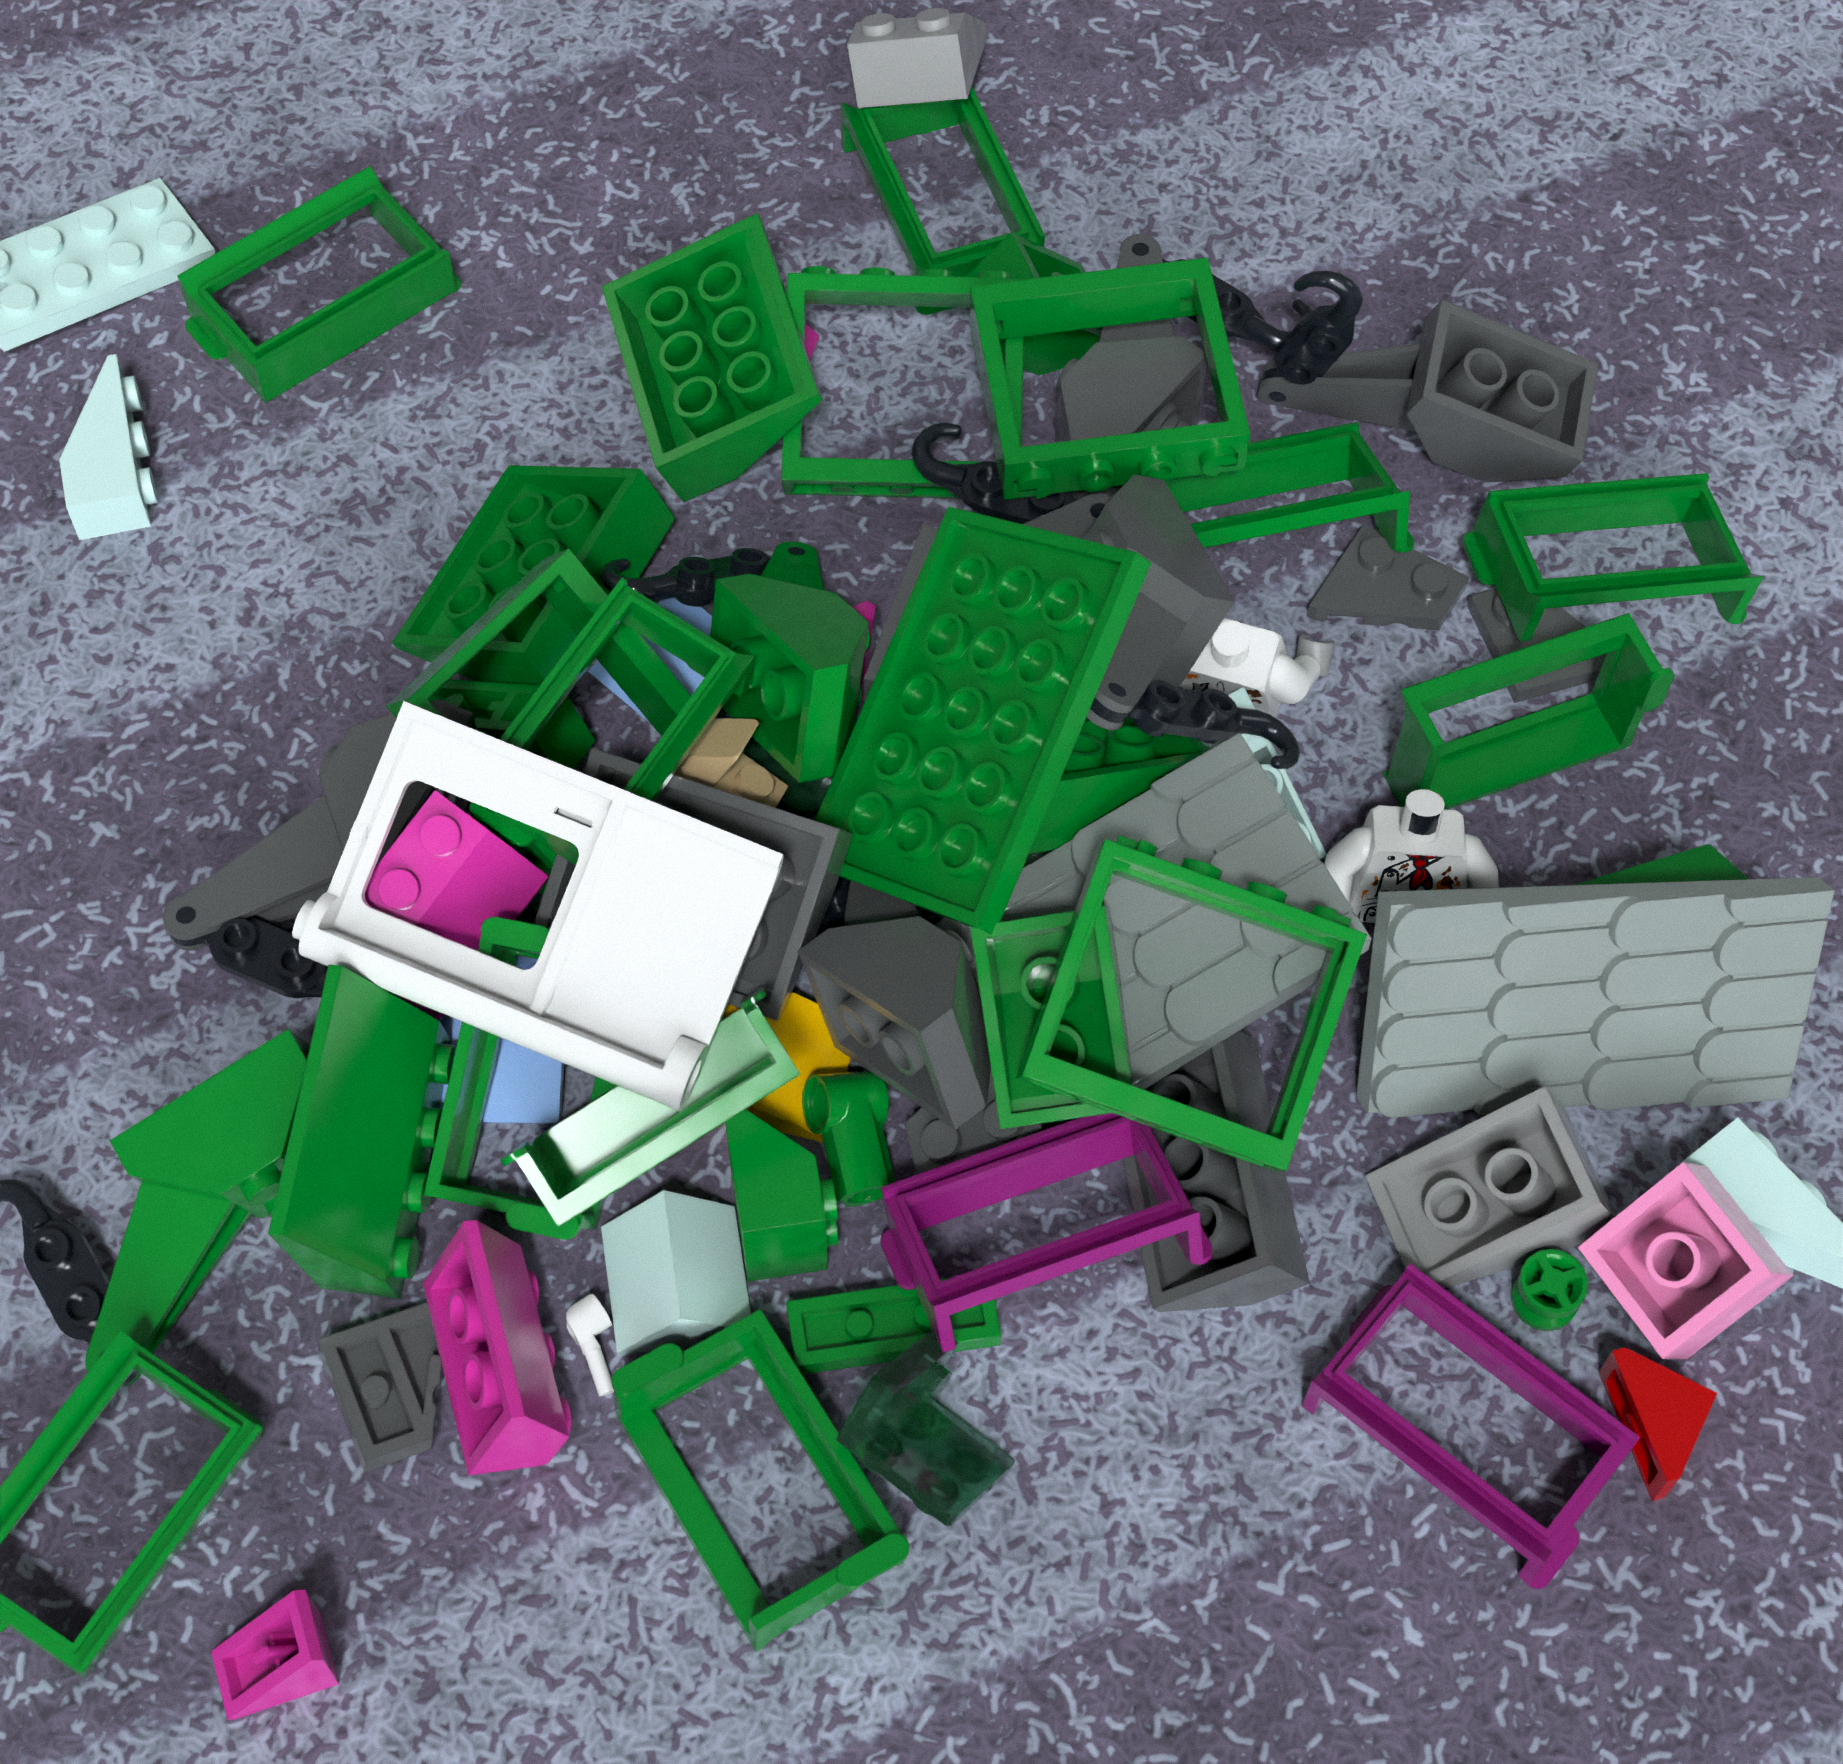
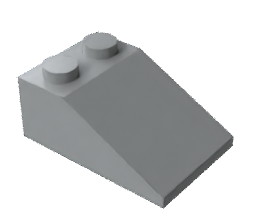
(915, 57)
(1492, 1193)

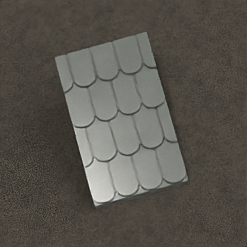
(1182, 966)
(1600, 989)

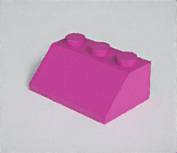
(451, 877)
(495, 1353)

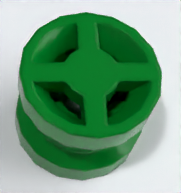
(1557, 1277)

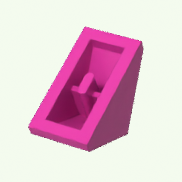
(275, 1658)

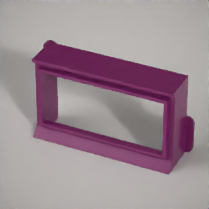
(1015, 1171)
(1514, 1367)

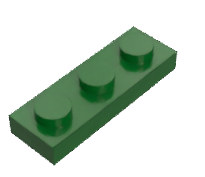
(875, 1327)

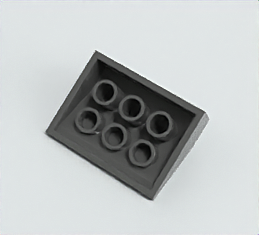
(801, 893)

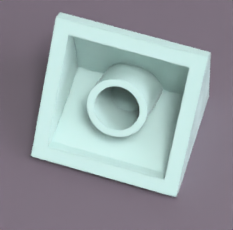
(673, 1272)

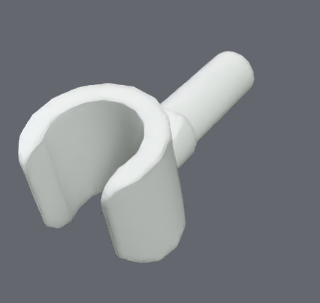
(584, 1322)

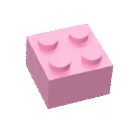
(1685, 1261)

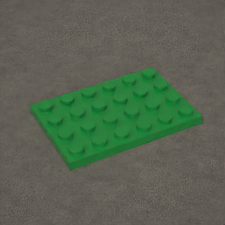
(977, 712)

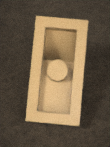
(721, 764)

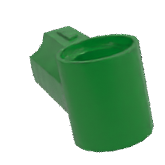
(850, 1116)

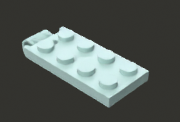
(94, 261)

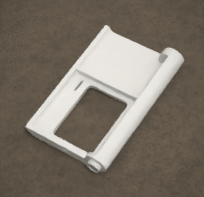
(637, 944)

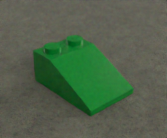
(1013, 980)

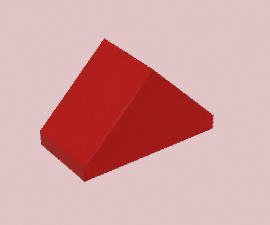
(1661, 1410)

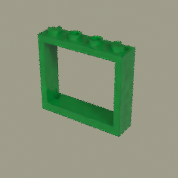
(882, 288)
(1101, 301)
(576, 599)
(1255, 905)

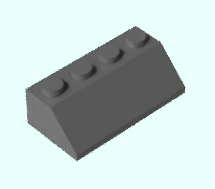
(1239, 1203)

